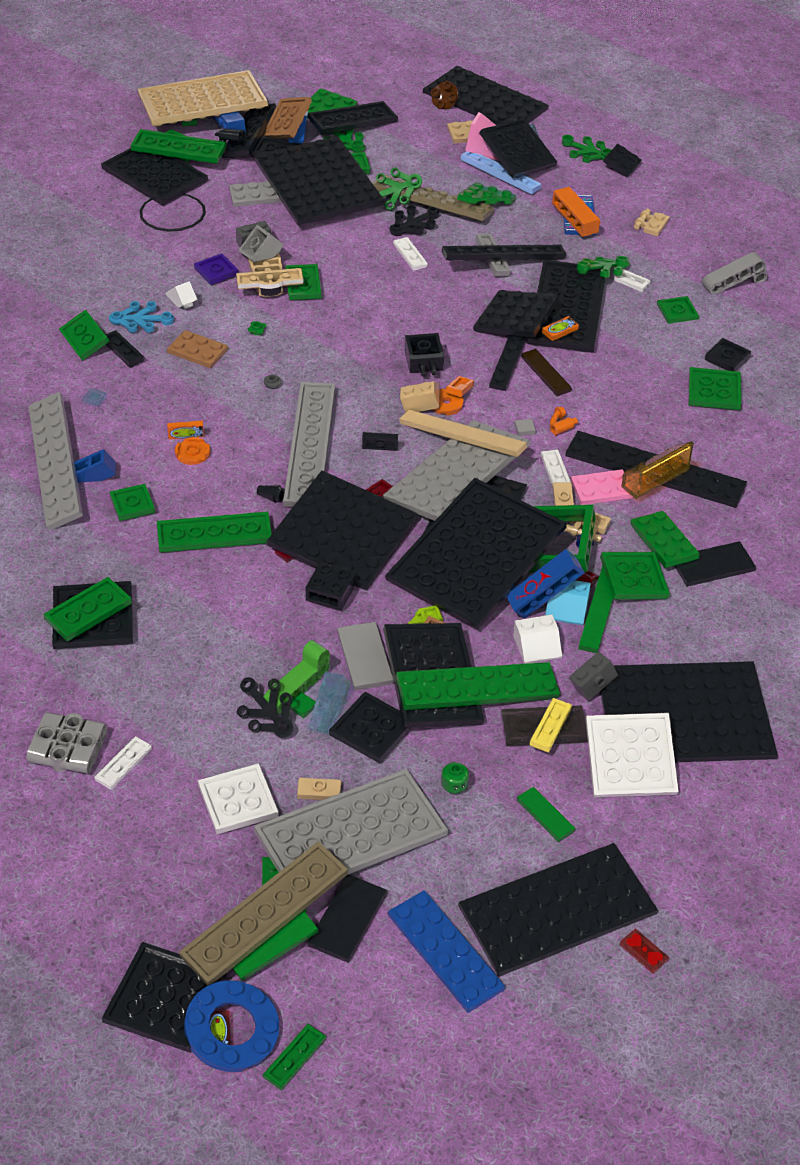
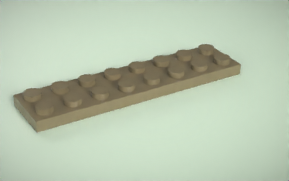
(442, 200)
(263, 913)

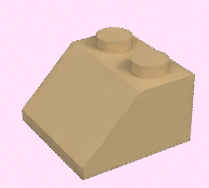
(420, 396)

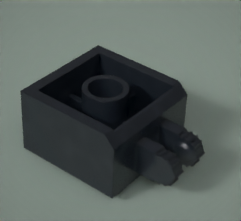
(424, 353)

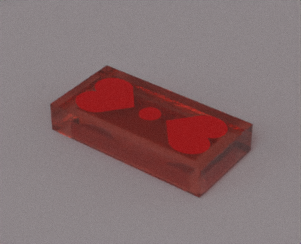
(644, 951)

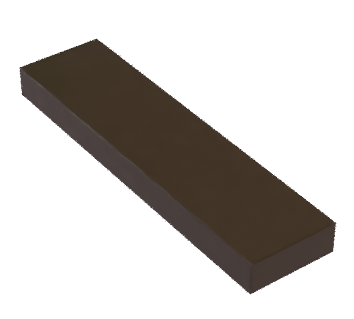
(546, 372)

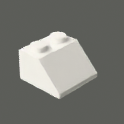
(537, 639)

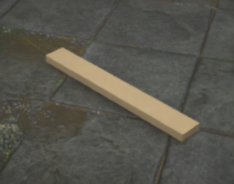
(463, 433)

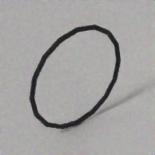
(176, 229)

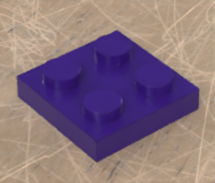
(215, 269)

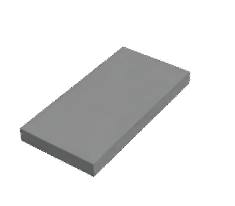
(365, 656)

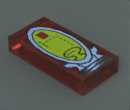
(220, 1026)

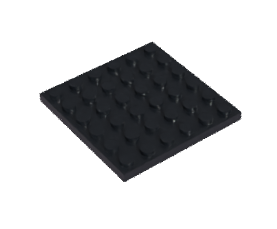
(343, 528)

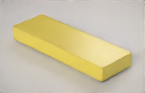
(550, 725)

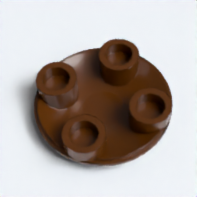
(444, 95)

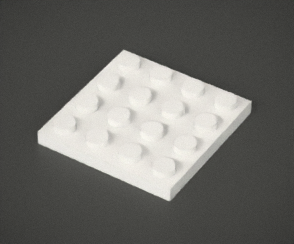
(631, 755)

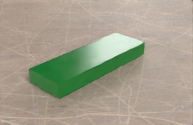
(546, 814)
(294, 1057)

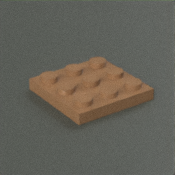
(287, 117)

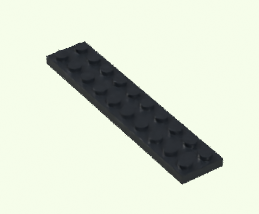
(618, 456)

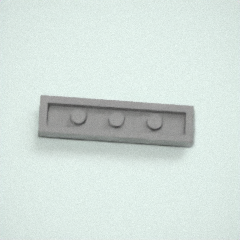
(499, 267)

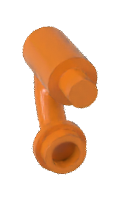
(562, 425)

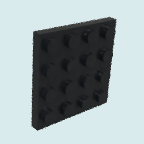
(518, 147)
(516, 313)
(111, 631)
(155, 996)

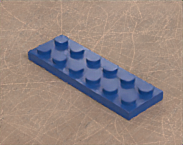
(446, 951)

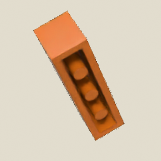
(576, 211)

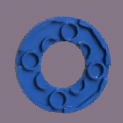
(225, 1056)

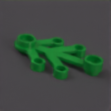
(568, 140)
(356, 145)
(396, 187)
(586, 264)

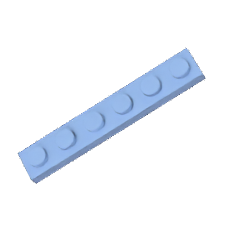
(499, 171)

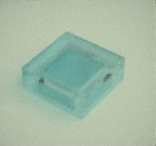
(94, 397)

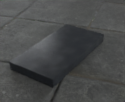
(716, 564)
(347, 918)

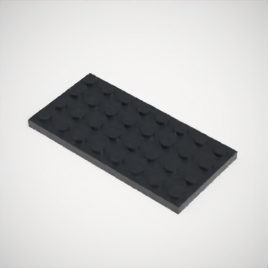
(488, 97)
(578, 298)
(556, 909)

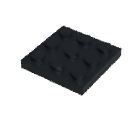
(370, 727)

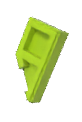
(422, 614)

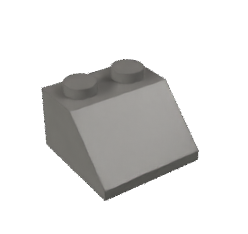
(260, 245)

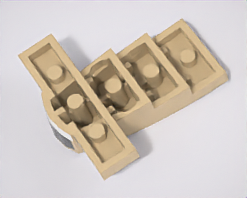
(268, 277)

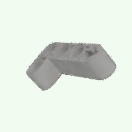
(735, 272)

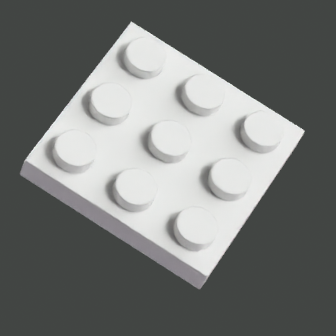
(237, 799)

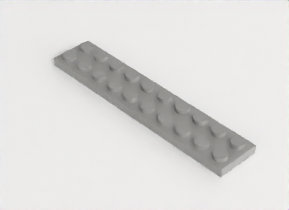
(309, 438)
(55, 461)

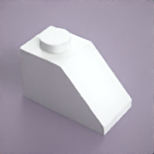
(182, 295)

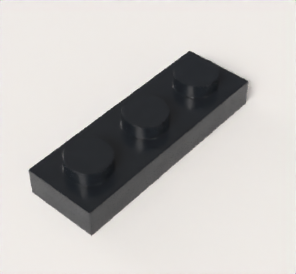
(124, 349)

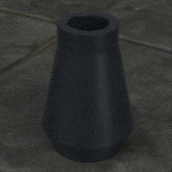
(271, 492)

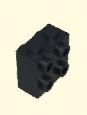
(330, 586)

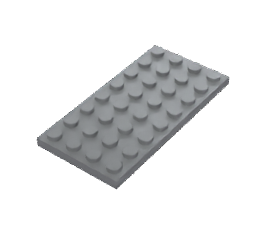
(447, 472)
(356, 825)

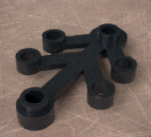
(398, 229)
(268, 709)

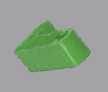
(314, 664)

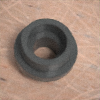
(272, 381)

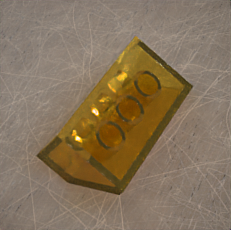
(658, 470)

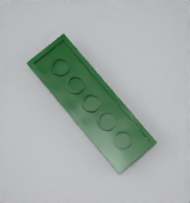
(178, 146)
(213, 531)

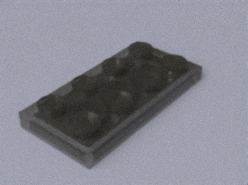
(521, 724)

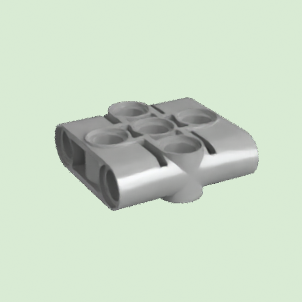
(67, 742)

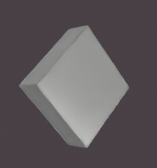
(524, 427)

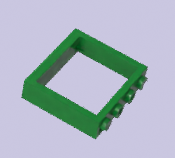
(573, 513)

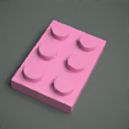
(599, 487)

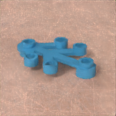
(140, 317)

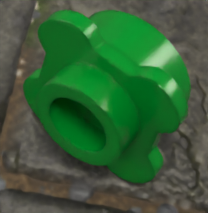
(256, 328)

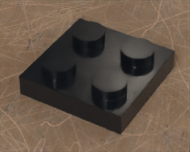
(622, 160)
(727, 355)

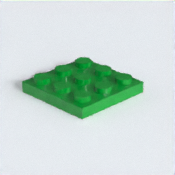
(328, 100)
(714, 388)
(634, 575)

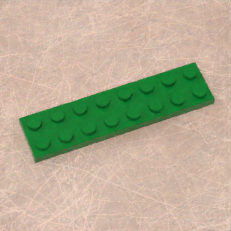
(477, 685)

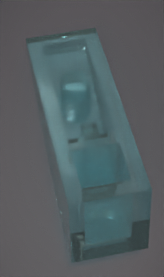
(329, 702)

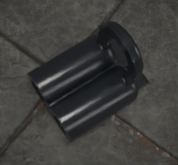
(231, 135)

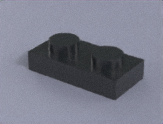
(380, 441)

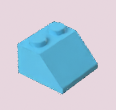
(570, 603)

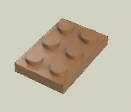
(197, 349)

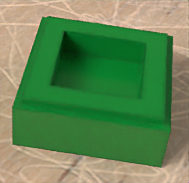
(302, 705)

